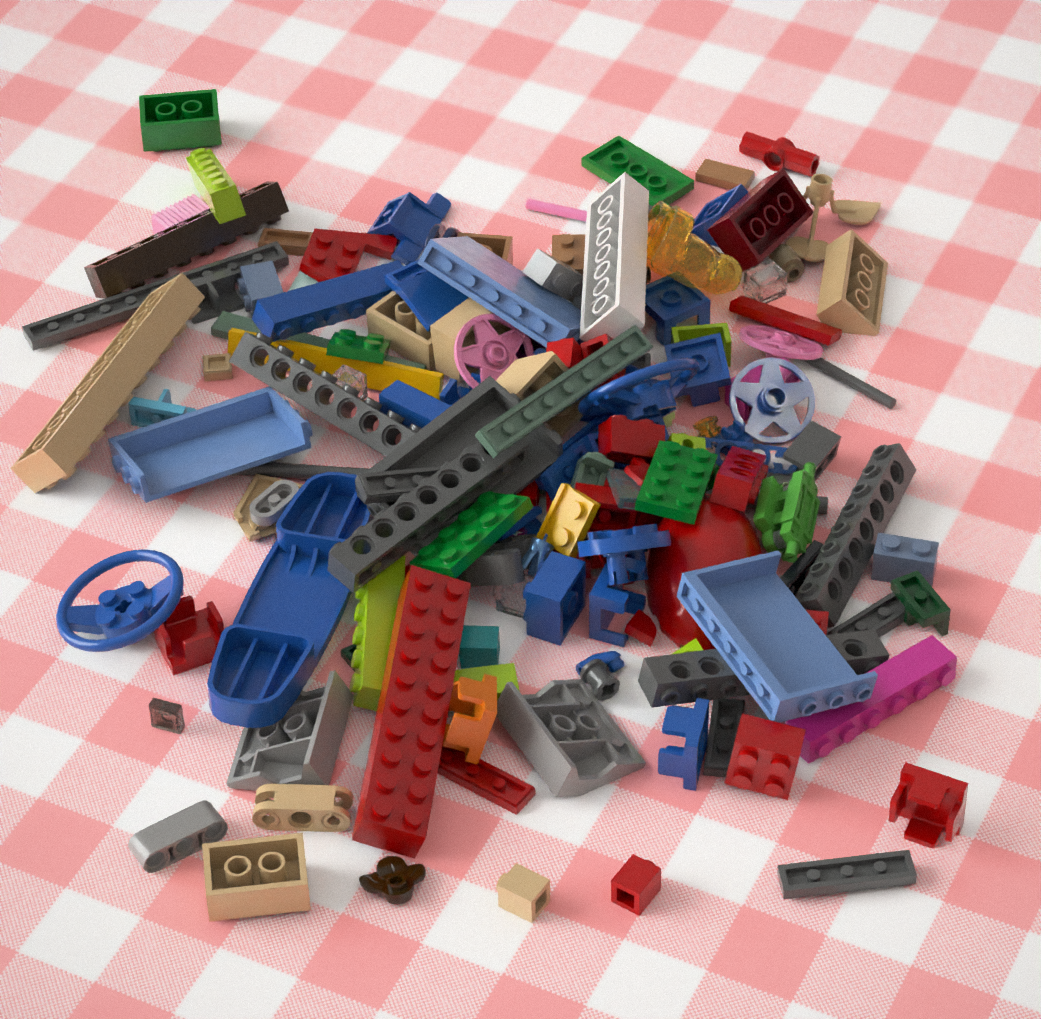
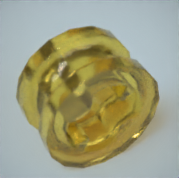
(707, 427)

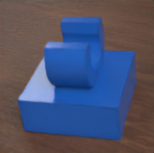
(733, 432)

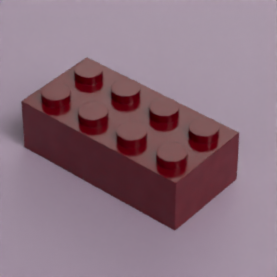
(761, 220)

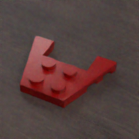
(339, 252)

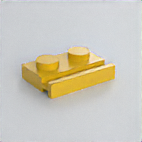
(568, 520)

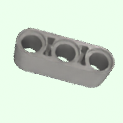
(177, 836)

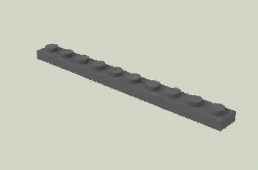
(123, 305)

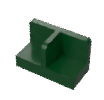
(921, 602)

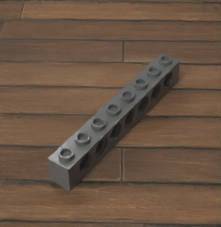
(250, 358)
(421, 512)
(856, 531)
(706, 675)

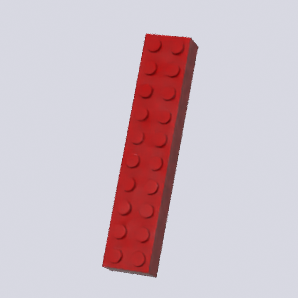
(412, 713)

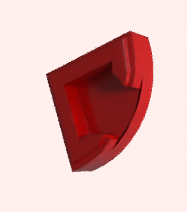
(641, 628)

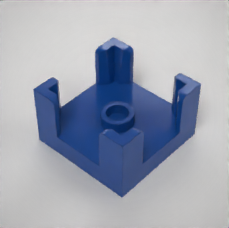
(672, 303)
(608, 600)

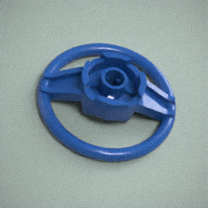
(645, 400)
(123, 613)

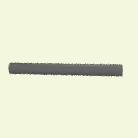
(853, 382)

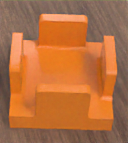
(479, 702)

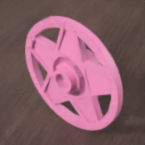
(780, 343)
(492, 351)

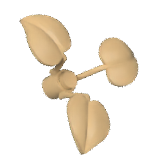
(848, 211)

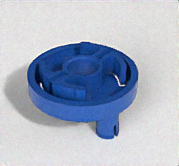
(628, 542)

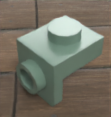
(592, 469)

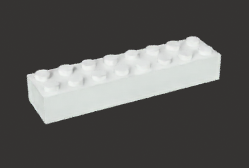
(615, 260)

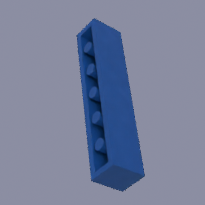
(322, 302)

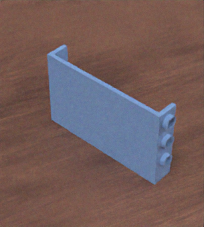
(502, 289)
(209, 443)
(770, 639)

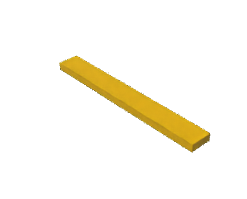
(378, 375)

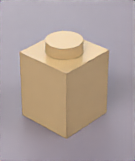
(523, 892)

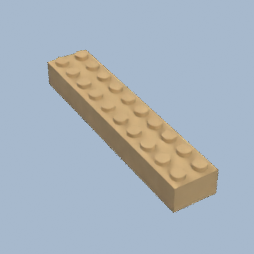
(108, 385)

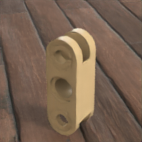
(302, 807)

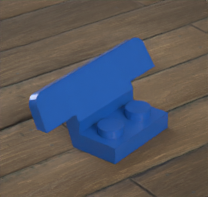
(410, 223)

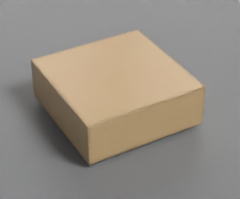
(217, 367)

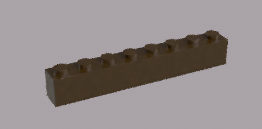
(183, 241)

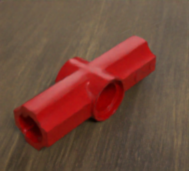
(779, 154)

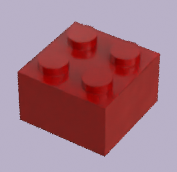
(765, 756)

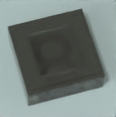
(166, 715)

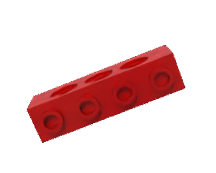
(739, 479)

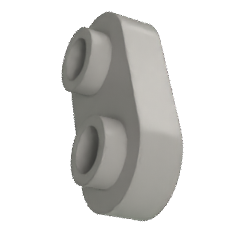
(272, 502)

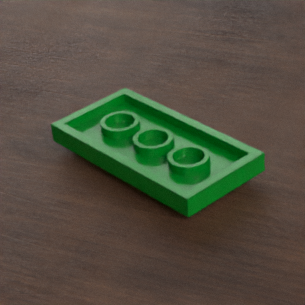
(653, 174)
(676, 482)
(472, 533)

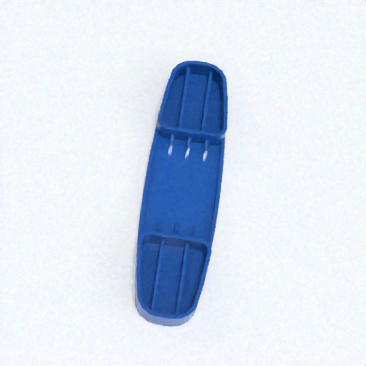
(288, 608)

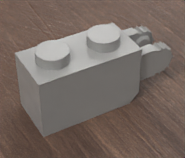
(554, 275)

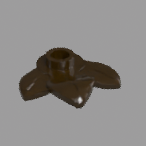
(393, 879)

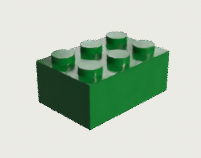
(180, 120)

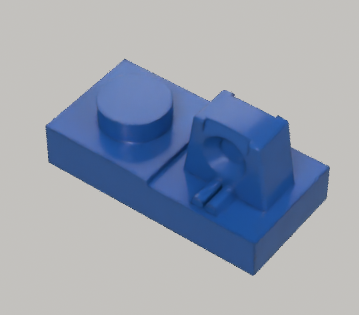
(561, 470)

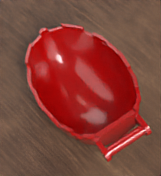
(714, 539)

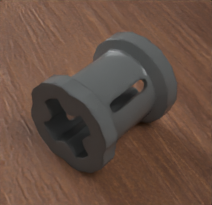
(602, 682)

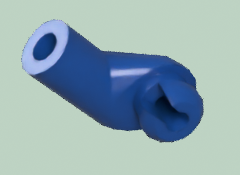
(610, 658)

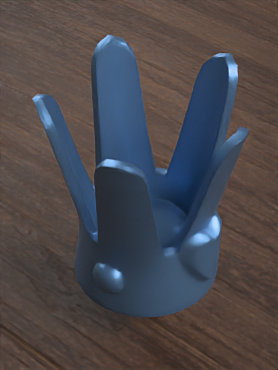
(537, 552)

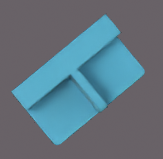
(148, 412)

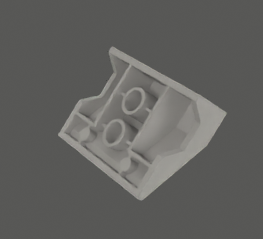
(567, 736)
(297, 747)

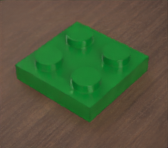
(363, 348)

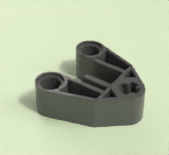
(500, 563)

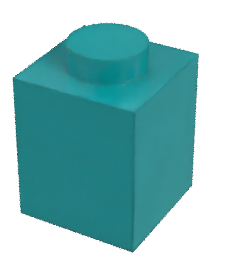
(479, 646)

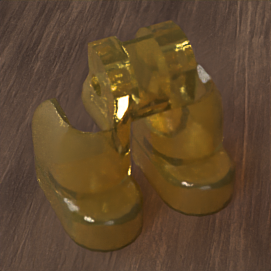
(685, 256)

